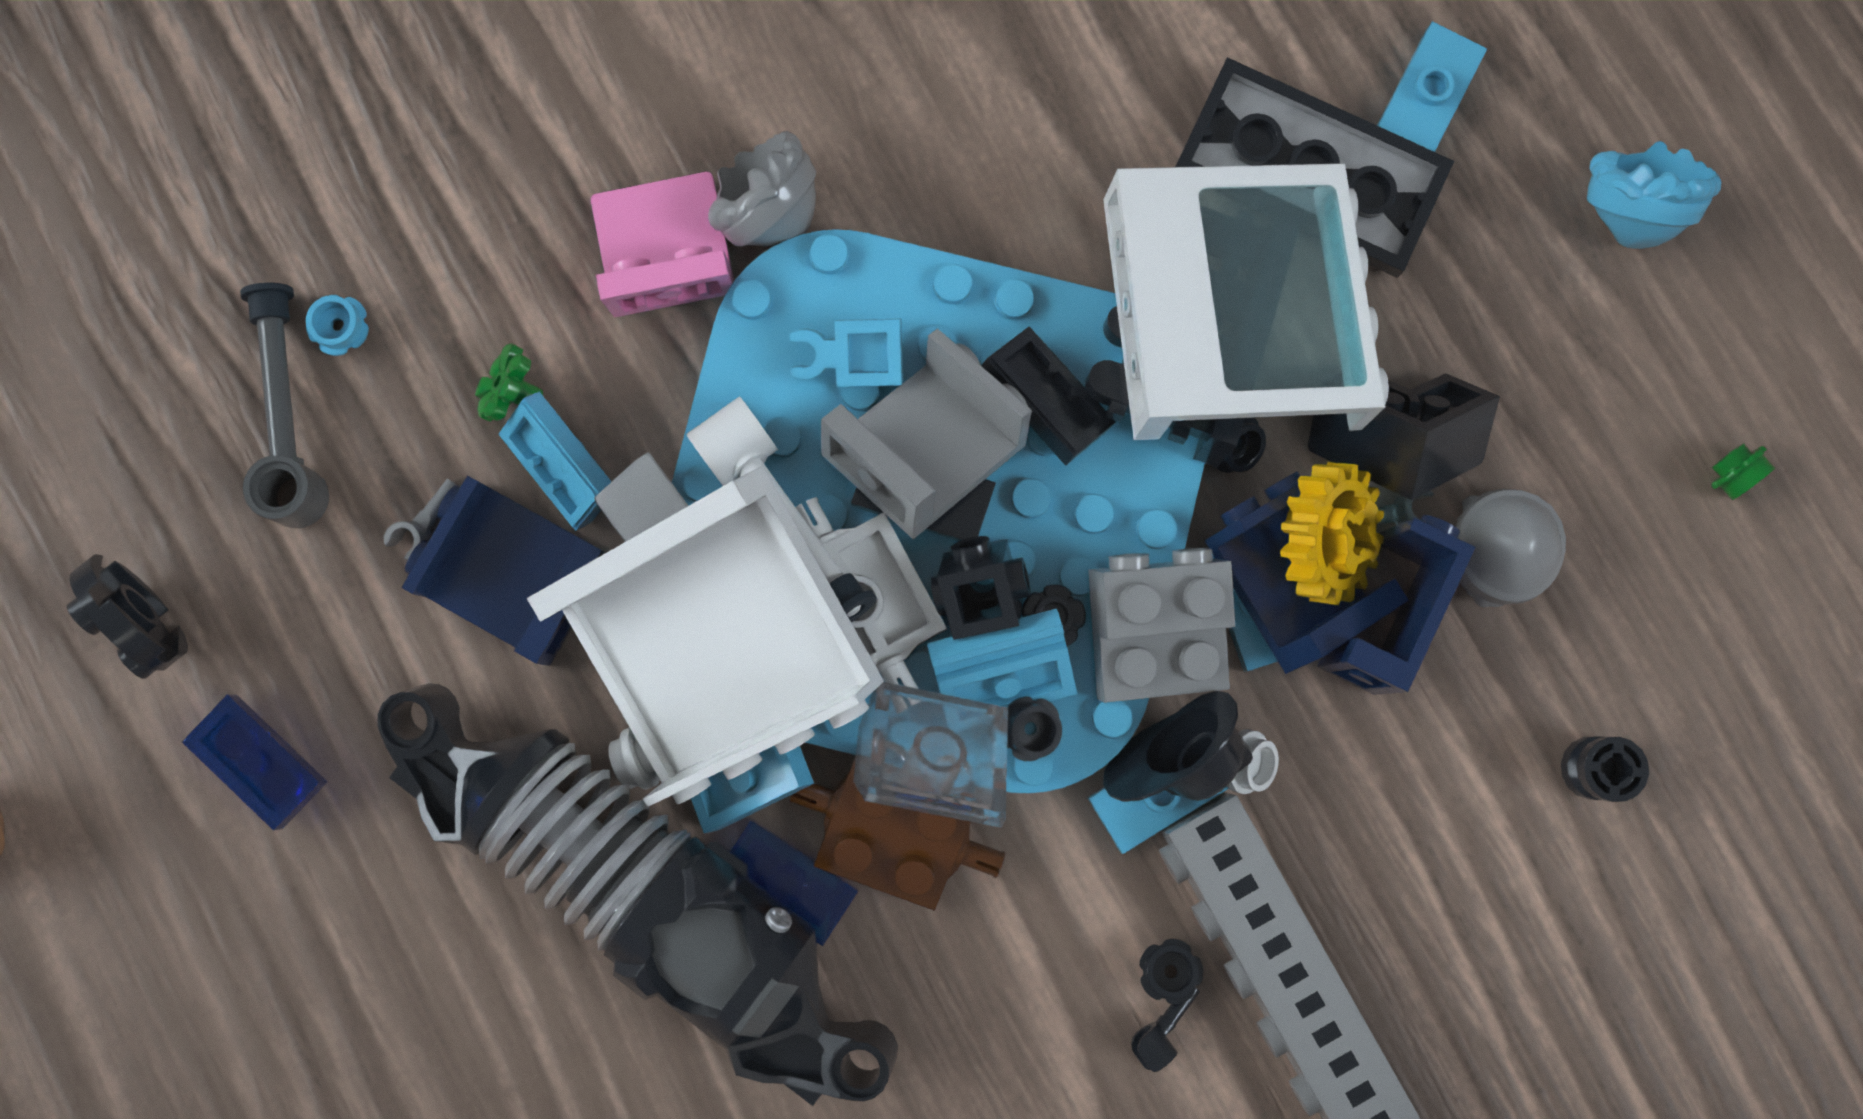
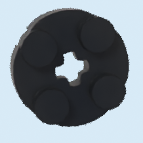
(127, 614)

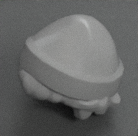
(766, 194)
(1516, 545)

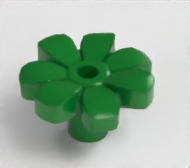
(505, 385)

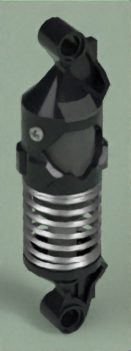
(666, 906)

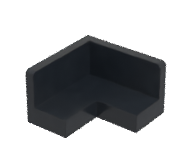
(1417, 438)

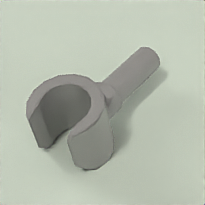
(421, 524)

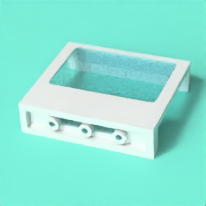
(1242, 295)

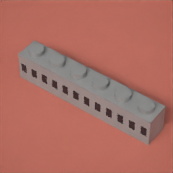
(1281, 965)

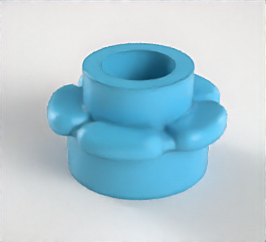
(322, 317)

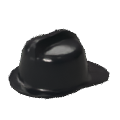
(1184, 754)

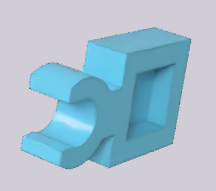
(862, 352)

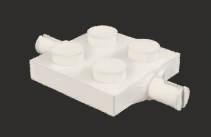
(903, 609)

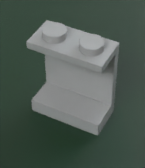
(929, 436)

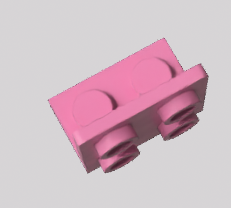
(660, 245)

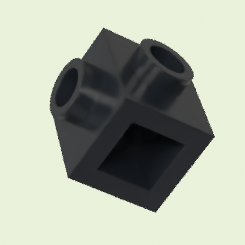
(978, 607)

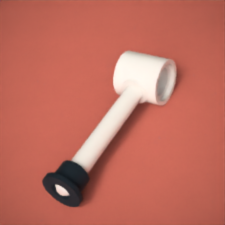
(736, 444)

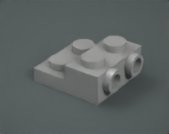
(1161, 625)

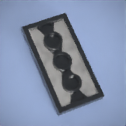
(1267, 122)

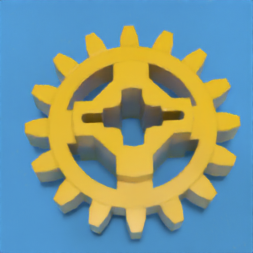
(1332, 533)

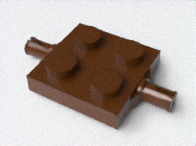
(892, 846)

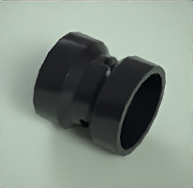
(1588, 768)

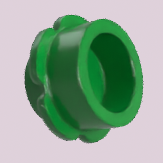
(1741, 470)

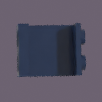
(492, 559)
(1442, 564)
(1289, 623)

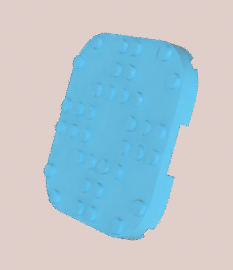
(1055, 516)

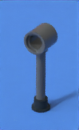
(261, 484)

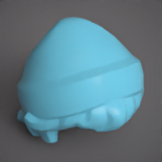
(1650, 193)

